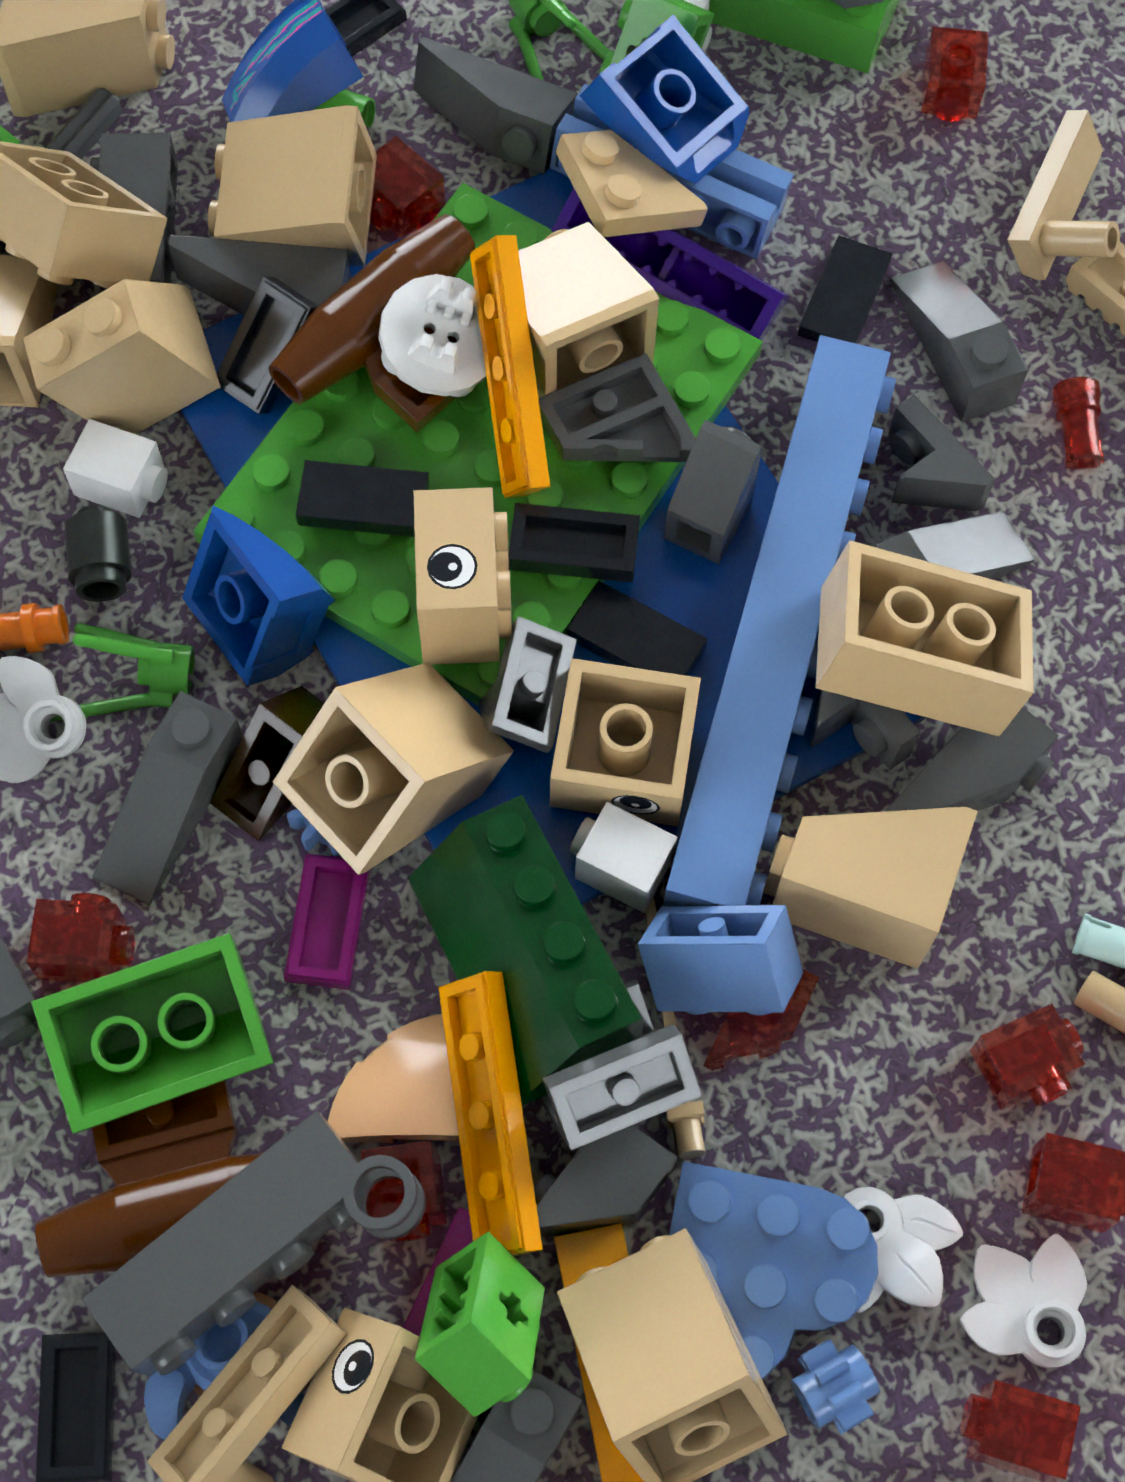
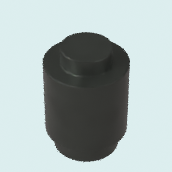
(98, 553)

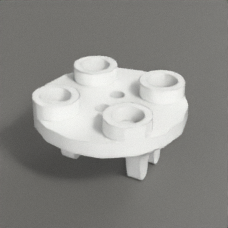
(431, 360)

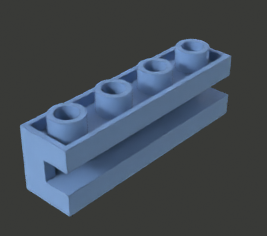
(740, 192)

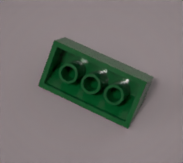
(510, 909)

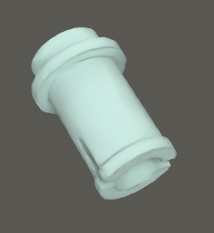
(1101, 941)

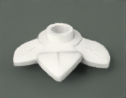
(25, 713)
(907, 1245)
(1023, 1293)

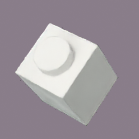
(116, 469)
(623, 856)

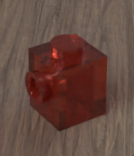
(951, 85)
(405, 190)
(79, 939)
(1030, 1058)
(1075, 1183)
(388, 1194)
(1020, 1431)

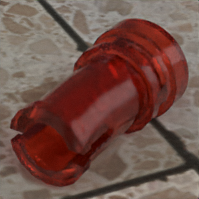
(1078, 411)

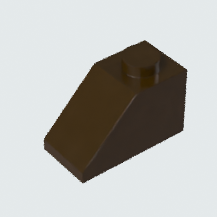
(273, 733)

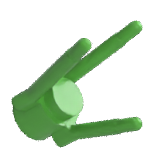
(544, 19)
(160, 667)

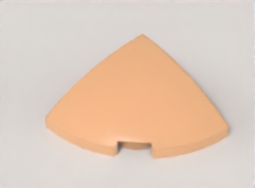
(399, 1089)

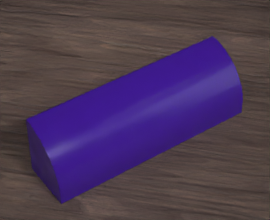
(691, 274)

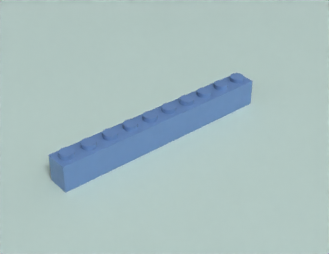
(778, 631)

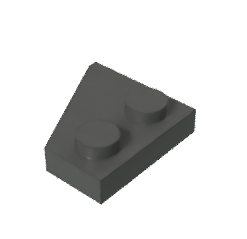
(617, 417)

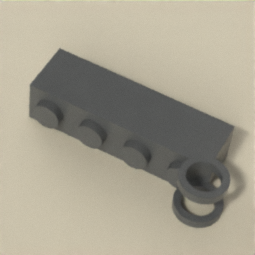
(240, 1239)

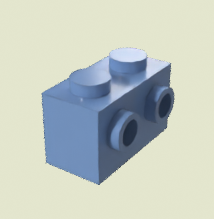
(721, 959)

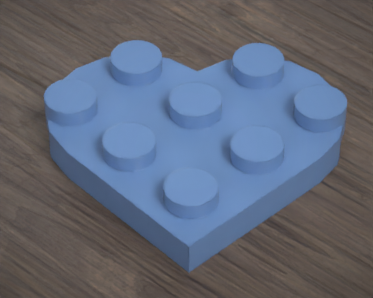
(778, 1253)

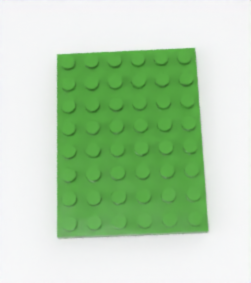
(349, 424)

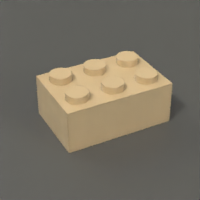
(74, 219)
(925, 639)

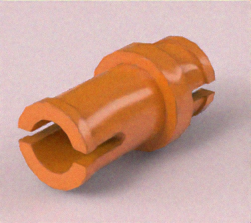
(33, 628)

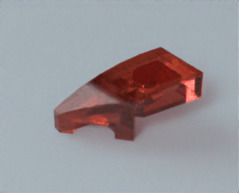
(760, 1034)

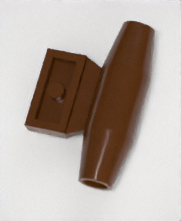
(346, 326)
(162, 1169)

